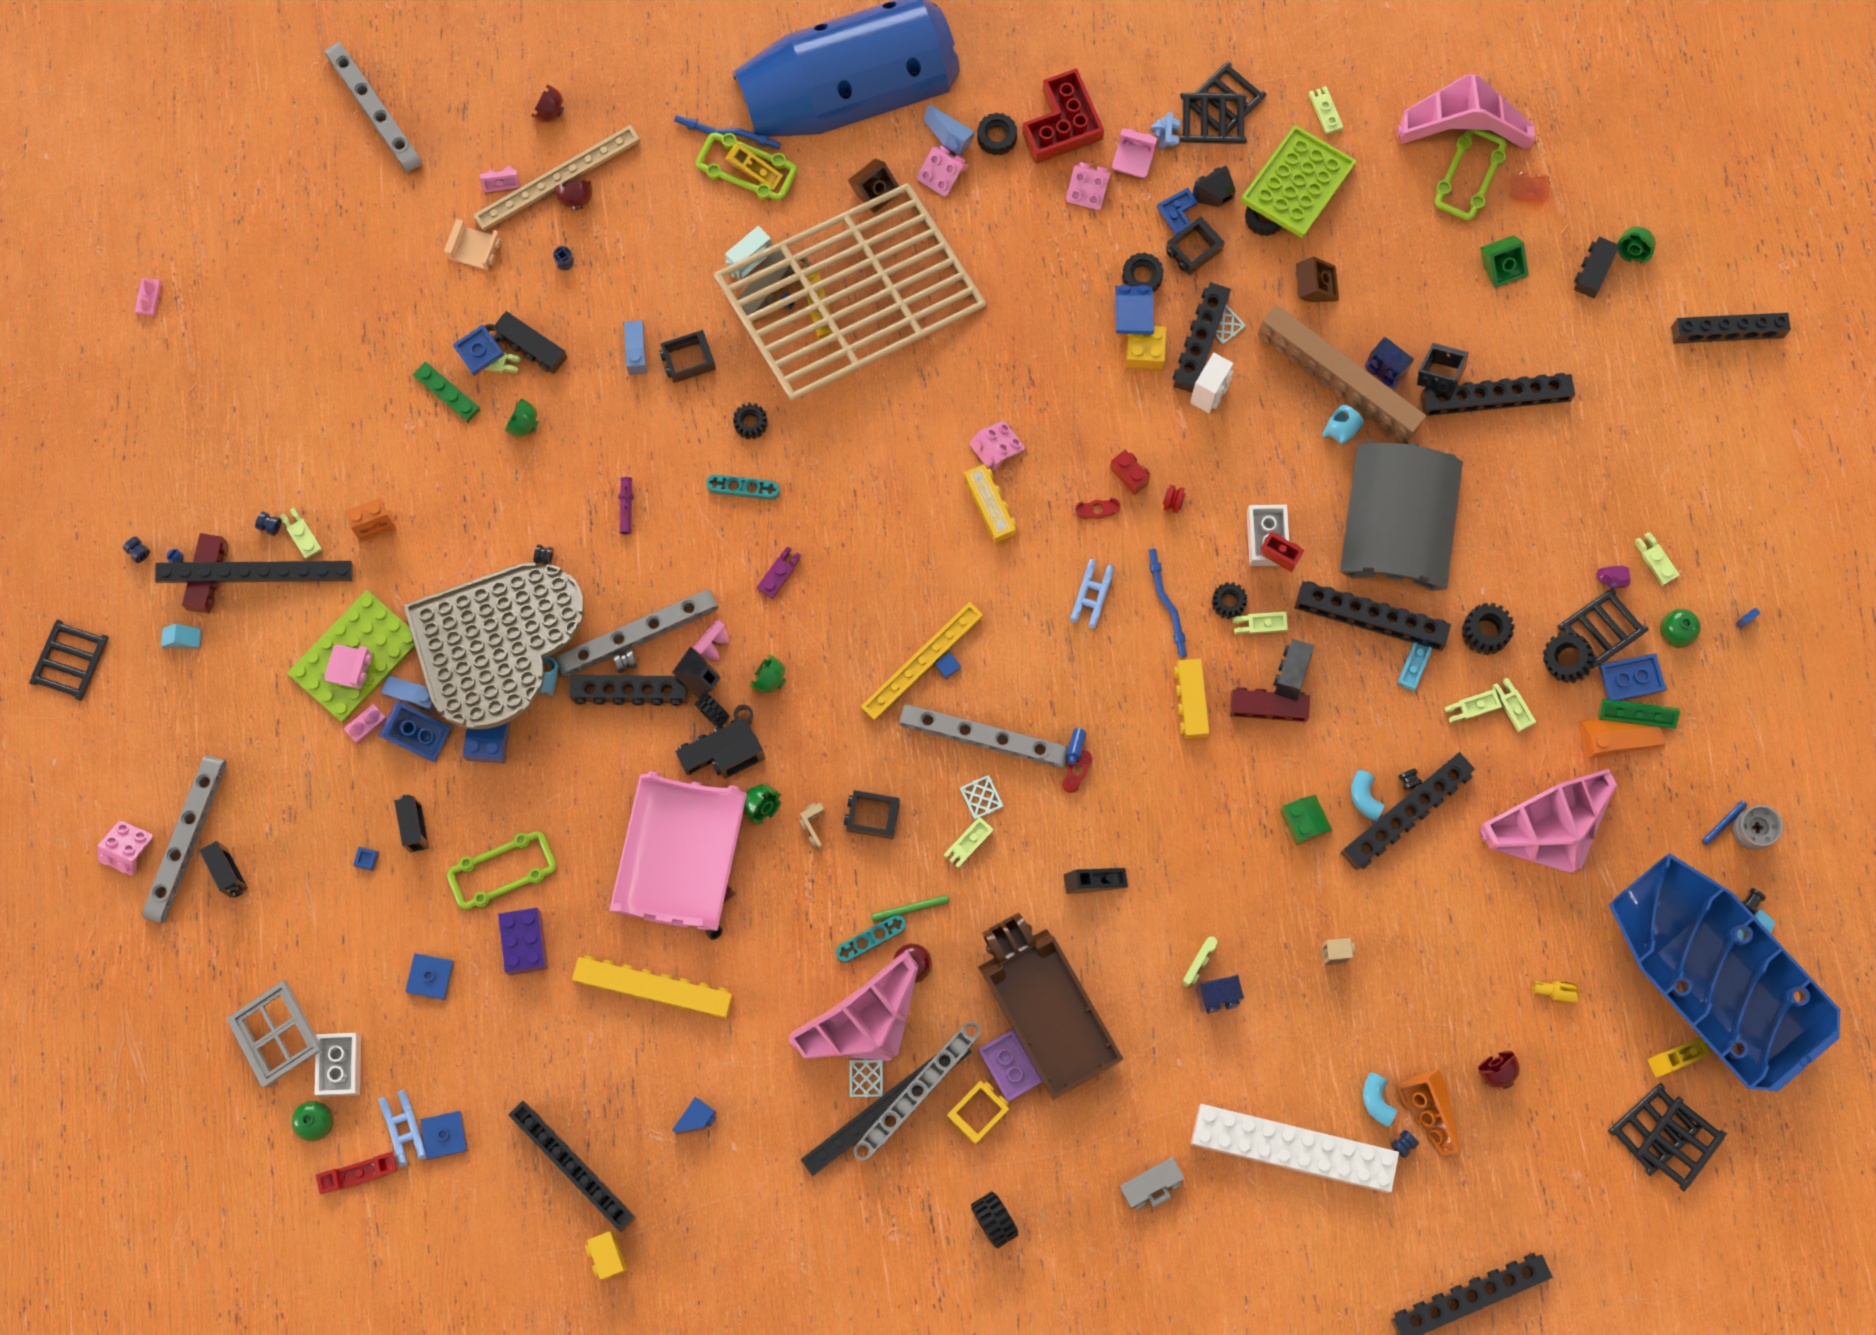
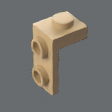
(812, 812)

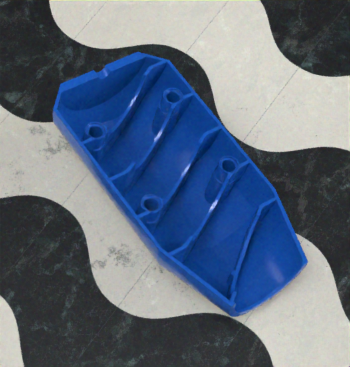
(850, 69)
(1732, 988)

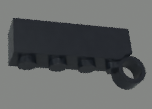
(529, 342)
(699, 753)

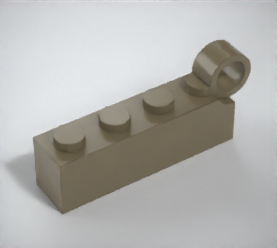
(767, 281)

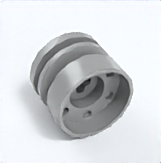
(1763, 818)

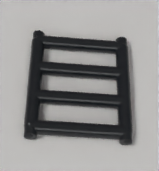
(1215, 79)
(1222, 98)
(1595, 605)
(52, 644)
(1631, 1117)
(1667, 1120)

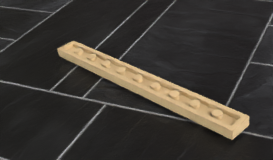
(559, 175)

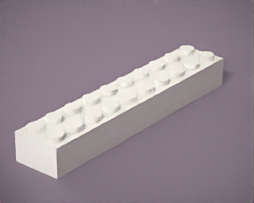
(1294, 1148)

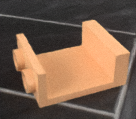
(472, 246)

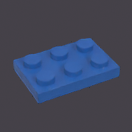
(1632, 677)

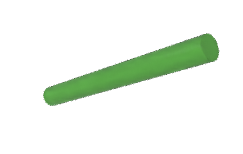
(910, 908)

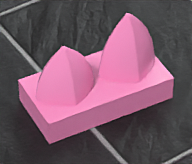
(499, 181)
(148, 296)
(705, 646)
(365, 724)

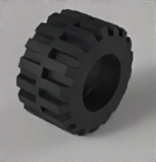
(1498, 618)
(1573, 672)
(994, 1219)

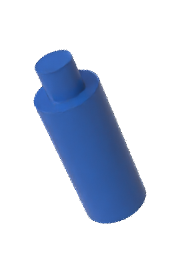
(1076, 745)

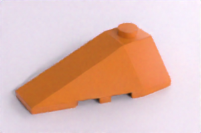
(1614, 737)
(1430, 1103)

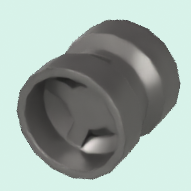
(625, 661)

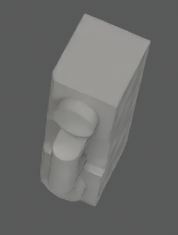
(1159, 1177)

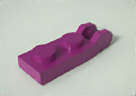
(778, 574)

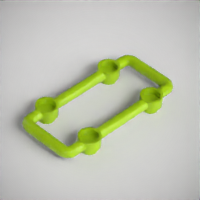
(763, 190)
(1477, 201)
(468, 865)

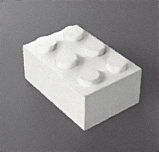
(1212, 383)
(1260, 522)
(338, 1065)

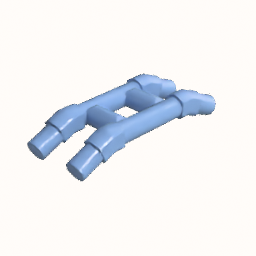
(1102, 588)
(391, 1123)

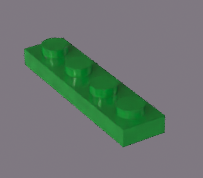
(446, 392)
(1638, 713)

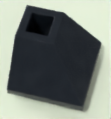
(1215, 188)
(696, 673)

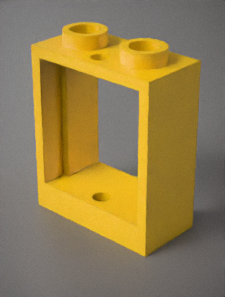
(963, 1126)

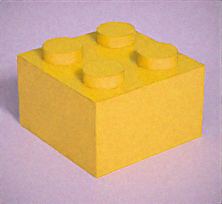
(1146, 350)
(606, 1256)

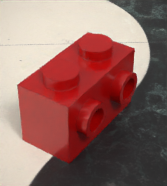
(1130, 472)
(1281, 551)

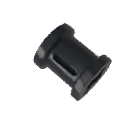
(1753, 900)

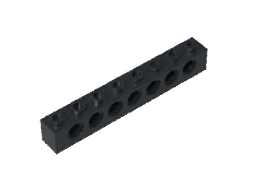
(1563, 383)
(1379, 624)
(1457, 765)
(572, 1166)
(1538, 1273)

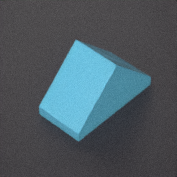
(180, 637)

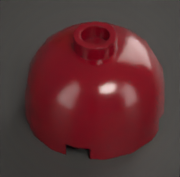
(549, 105)
(574, 194)
(921, 957)
(1500, 1071)

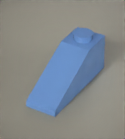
(948, 130)
(635, 347)
(408, 693)

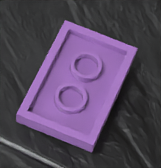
(1009, 1065)

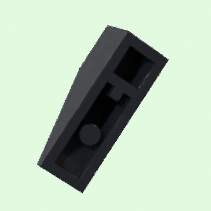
(1095, 880)

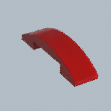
(356, 1173)

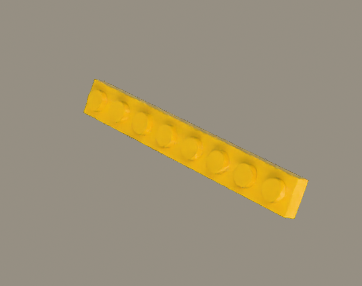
(922, 661)

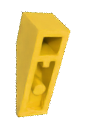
(753, 166)
(1679, 1057)

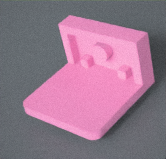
(1134, 153)
(941, 170)
(1088, 185)
(996, 444)
(348, 666)
(123, 847)

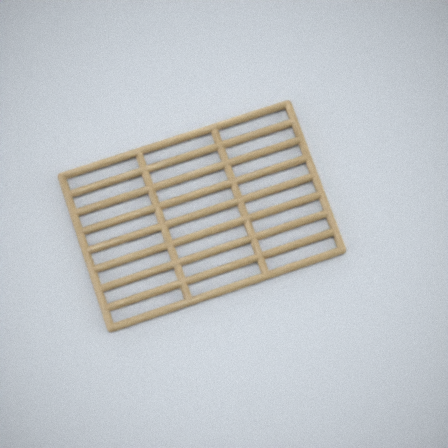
(901, 304)

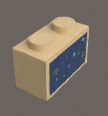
(1337, 951)

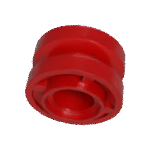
(1174, 498)

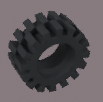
(750, 410)
(1229, 589)
(712, 710)

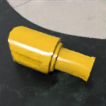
(1557, 990)

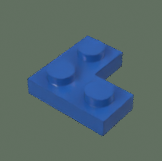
(1174, 208)

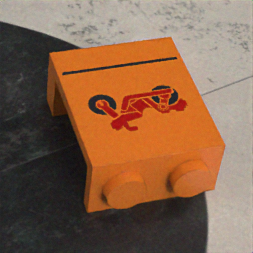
(370, 520)

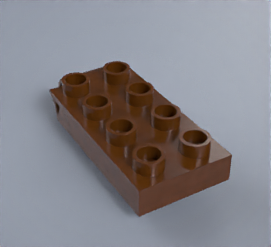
(1046, 1006)

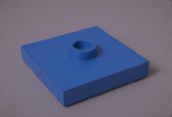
(478, 350)
(429, 976)
(443, 1135)

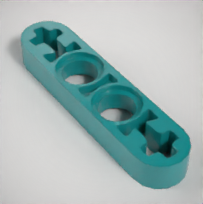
(742, 489)
(869, 936)

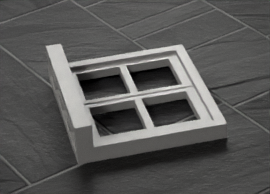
(251, 1047)

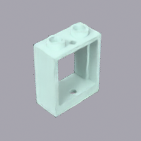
(751, 244)

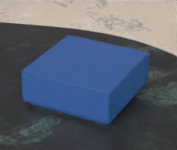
(1748, 618)
(947, 665)
(365, 858)

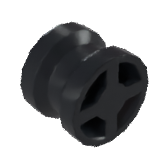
(543, 554)
(1410, 779)

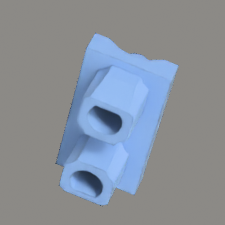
(1163, 130)

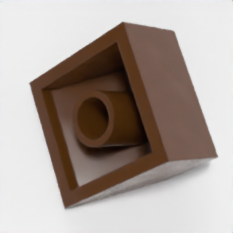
(872, 182)
(1317, 280)

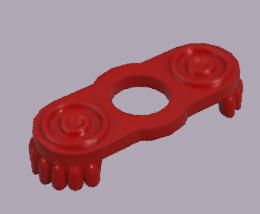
(1110, 507)
(1072, 781)

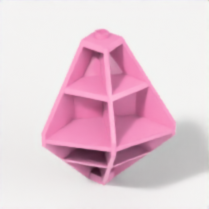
(1466, 105)
(1554, 825)
(867, 1021)

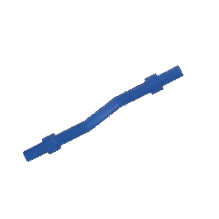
(693, 124)
(1179, 637)

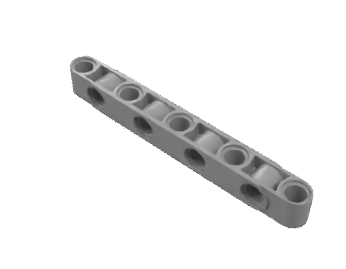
(373, 107)
(636, 633)
(983, 736)
(184, 839)
(907, 1102)

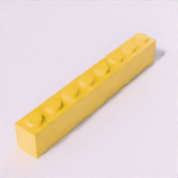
(652, 987)

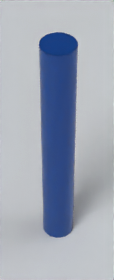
(1724, 822)

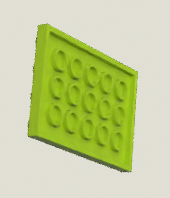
(1298, 181)
(366, 625)

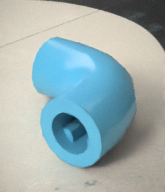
(1361, 795)
(1374, 1099)

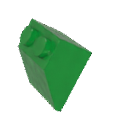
(1505, 260)
(1305, 819)

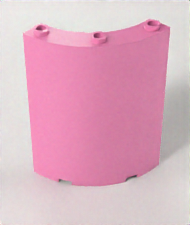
(678, 852)

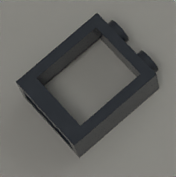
(1207, 234)
(682, 342)
(1438, 354)
(738, 757)
(892, 818)
(411, 823)
(223, 869)

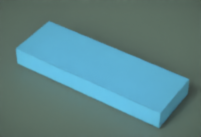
(1414, 666)

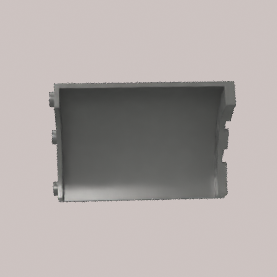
(1402, 514)

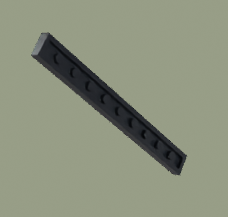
(253, 571)
(858, 1126)

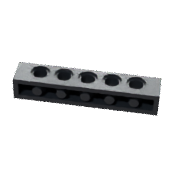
(1215, 294)
(1730, 328)
(580, 683)

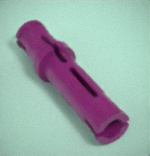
(626, 484)

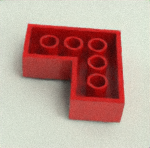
(1070, 124)

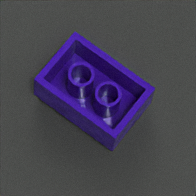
(522, 941)

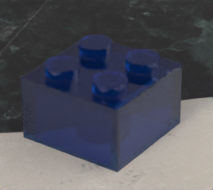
(1389, 362)
(1219, 994)

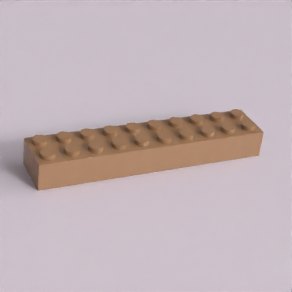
(1341, 374)

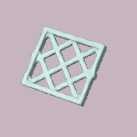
(1241, 324)
(969, 803)
(880, 1078)

